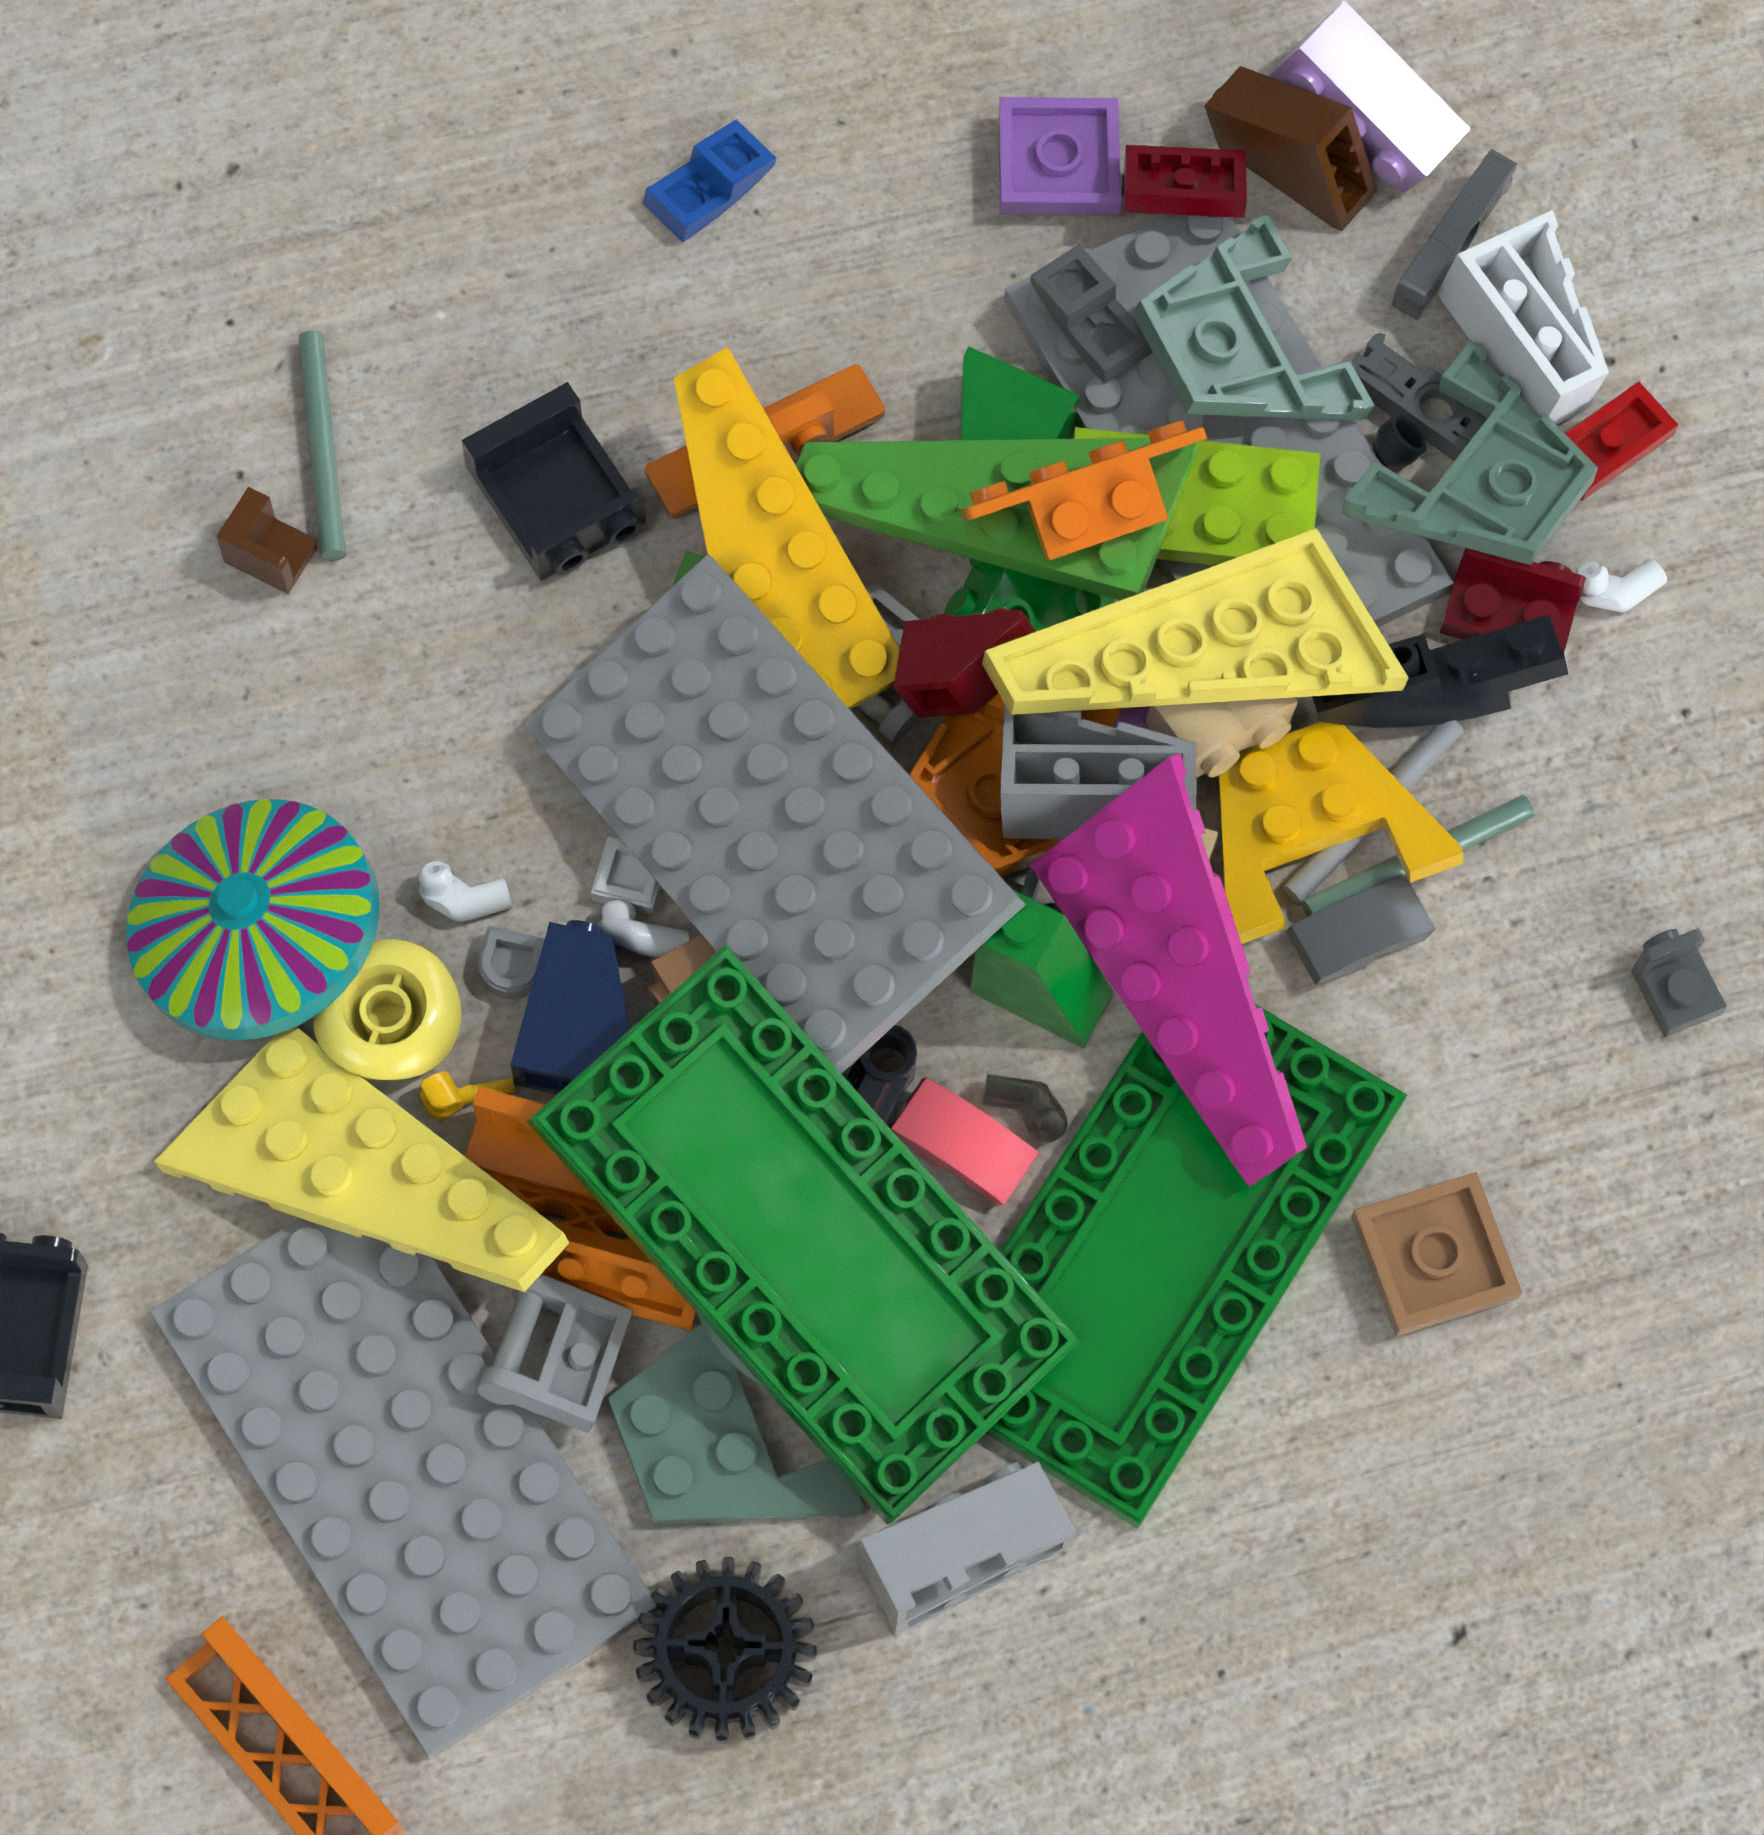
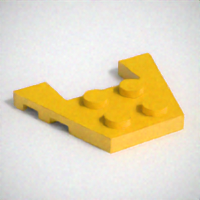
(1308, 796)

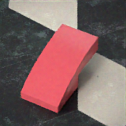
(963, 1140)

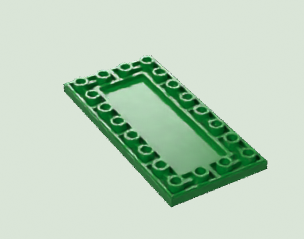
(804, 1233)
(1172, 1262)

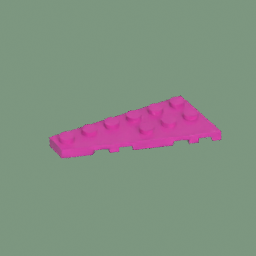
(1170, 948)

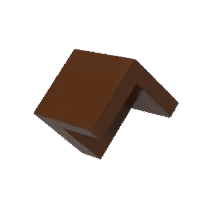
(264, 545)

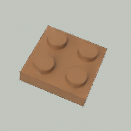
(1436, 1254)

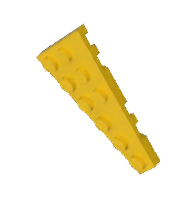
(774, 535)

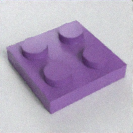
(1059, 156)

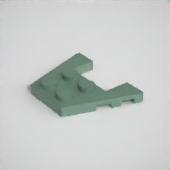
(1224, 352)
(1503, 488)
(703, 1450)

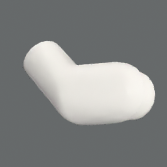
(1617, 592)
(456, 898)
(638, 936)

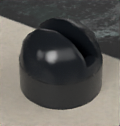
(1398, 443)

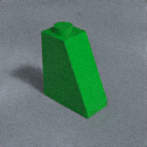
(1011, 403)
(1042, 973)

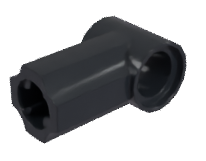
(881, 1088)

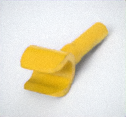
(445, 1099)

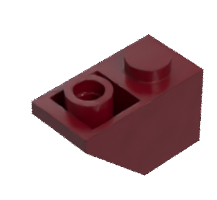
(943, 657)

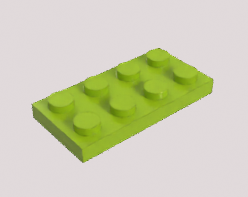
(1236, 499)

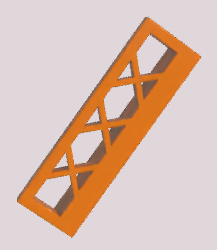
(511, 1148)
(602, 1263)
(291, 1722)

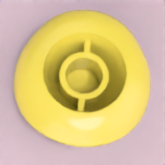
(394, 1015)

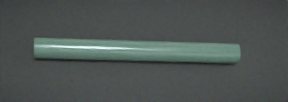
(322, 446)
(1466, 834)

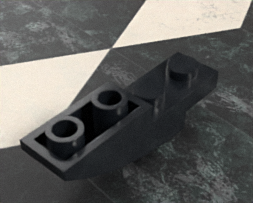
(1454, 679)

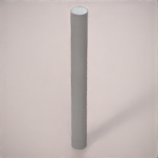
(1407, 773)

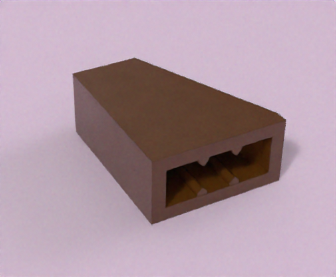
(1295, 143)

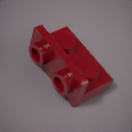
(1184, 181)
(1503, 592)

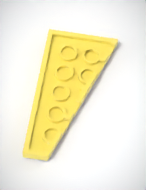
(1233, 632)
(358, 1163)

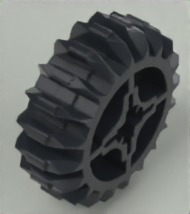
(694, 1645)

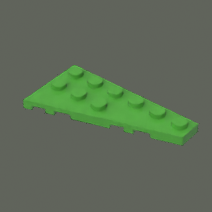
(919, 486)

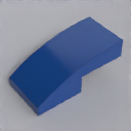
(712, 181)

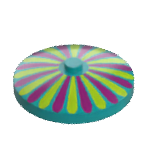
(252, 919)

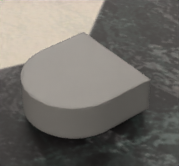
(509, 962)

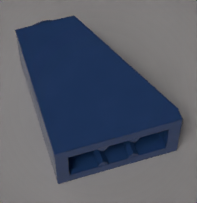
(572, 1008)

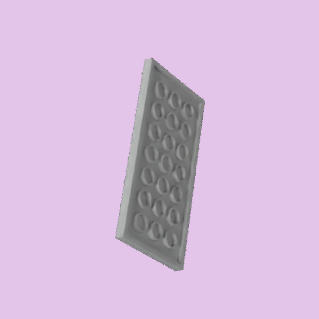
(1385, 566)
(773, 814)
(410, 1495)

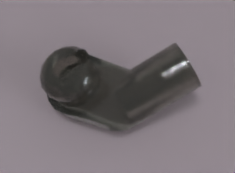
(1032, 1102)

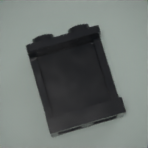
(553, 483)
(38, 1323)

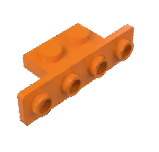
(814, 414)
(1093, 501)

